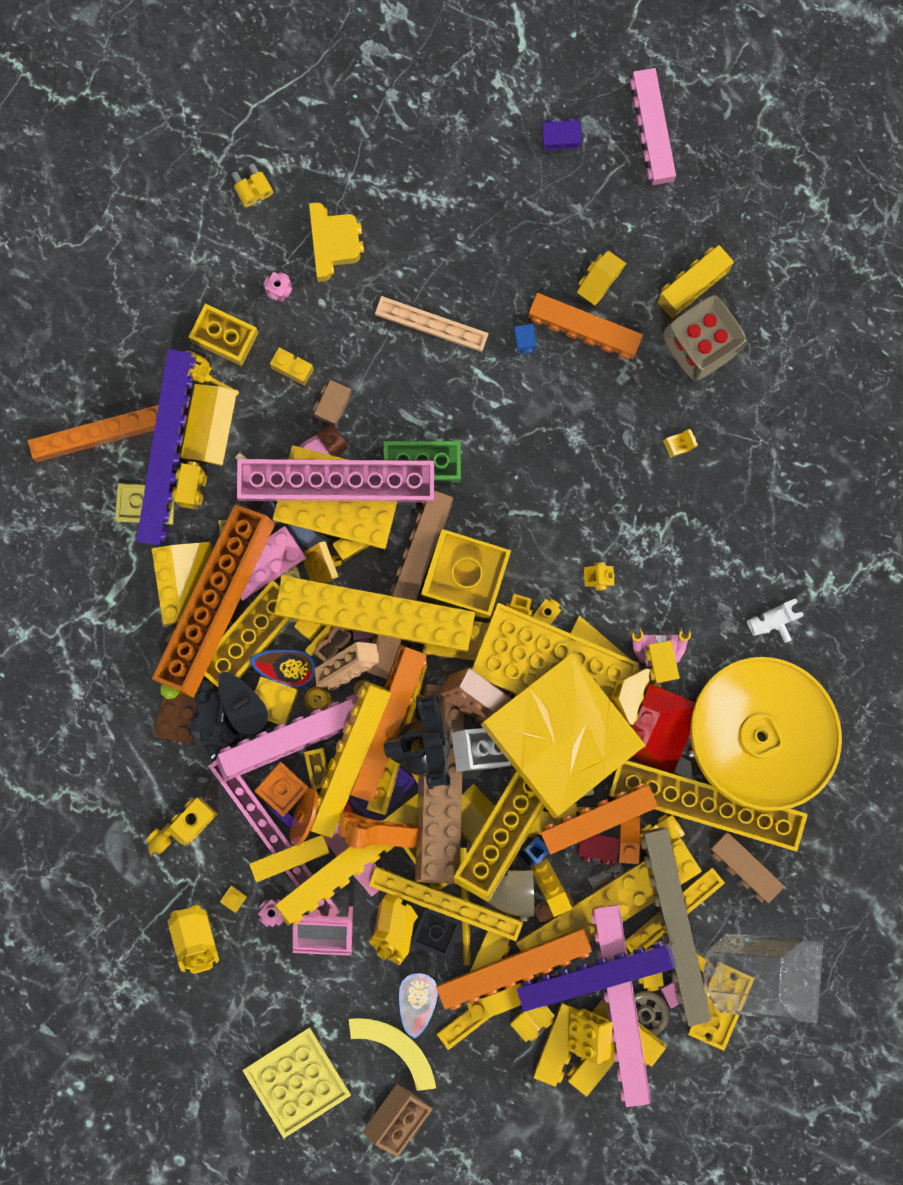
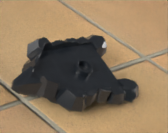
(211, 721)

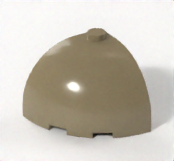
(514, 895)

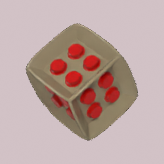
(704, 338)

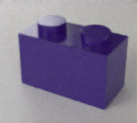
(561, 134)

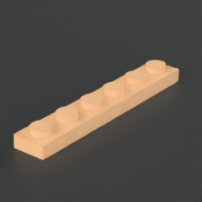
(431, 324)

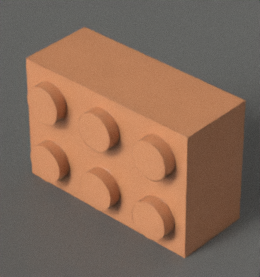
(473, 695)

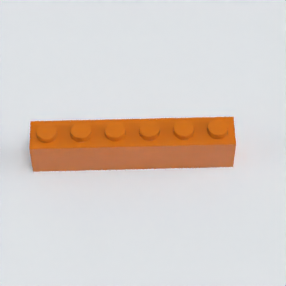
(584, 326)
(598, 819)

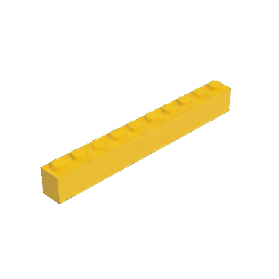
(338, 871)

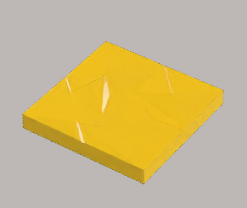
(563, 735)

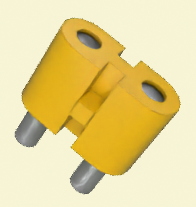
(252, 189)

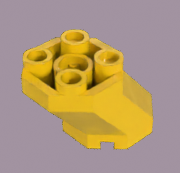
(393, 929)
(193, 939)

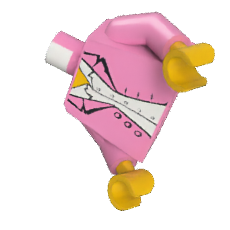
(641, 642)

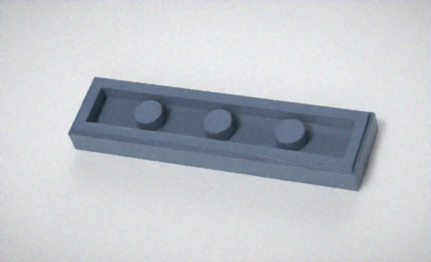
(304, 536)

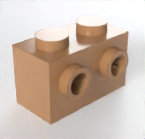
(332, 403)

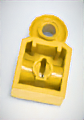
(181, 828)

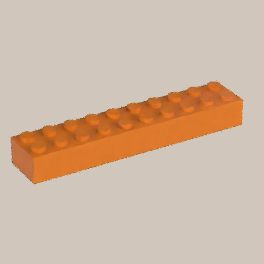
(213, 601)

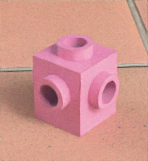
(278, 292)
(265, 918)

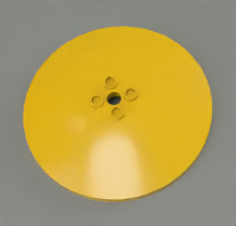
(798, 728)

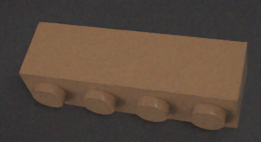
(746, 867)

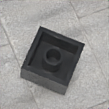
(436, 932)

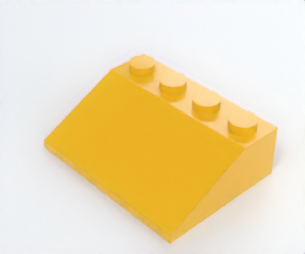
(177, 576)

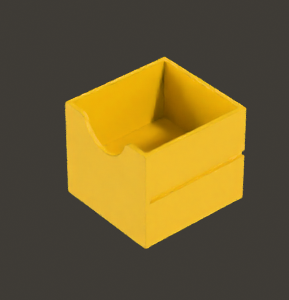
(465, 574)

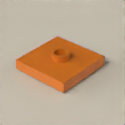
(281, 789)

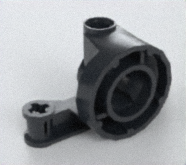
(433, 758)

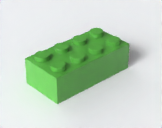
(443, 453)

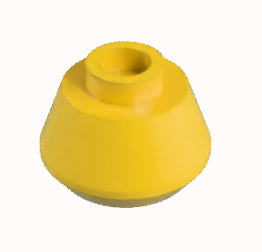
(321, 703)

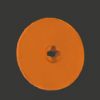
(304, 817)

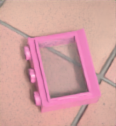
(324, 934)

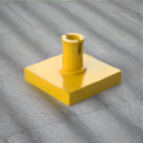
(321, 564)

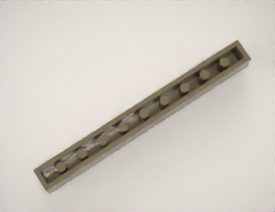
(676, 925)

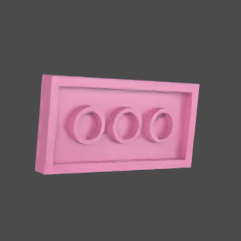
(276, 559)

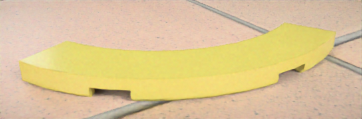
(399, 1042)

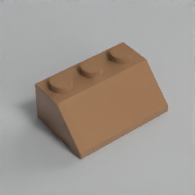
(397, 1120)

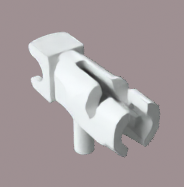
(775, 619)

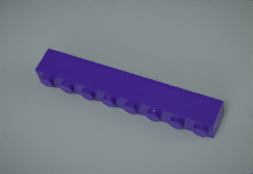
(597, 976)

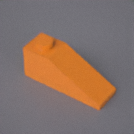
(629, 841)

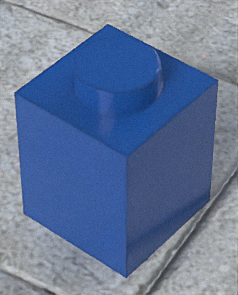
(525, 339)
(533, 851)

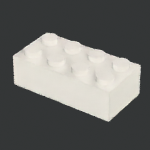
(477, 751)

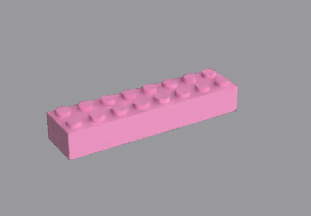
(285, 739)

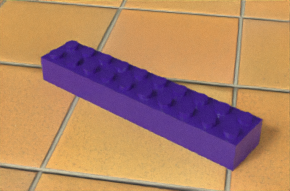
(165, 446)

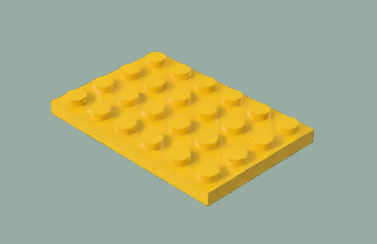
(354, 521)

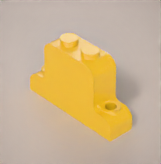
(334, 240)

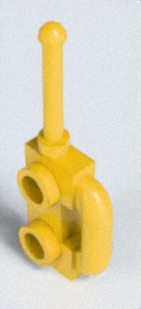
(202, 371)

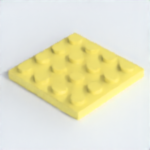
(296, 1082)

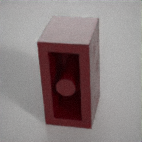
(599, 848)

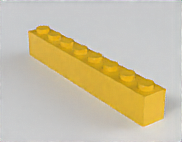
(349, 757)

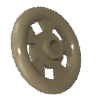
(660, 1006)

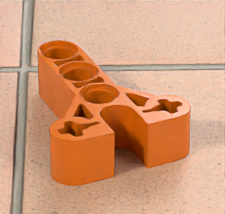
(366, 832)

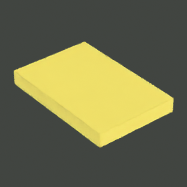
(130, 503)

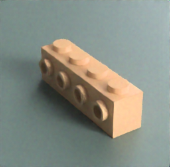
(346, 665)

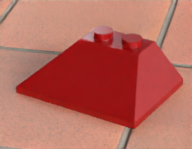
(663, 728)

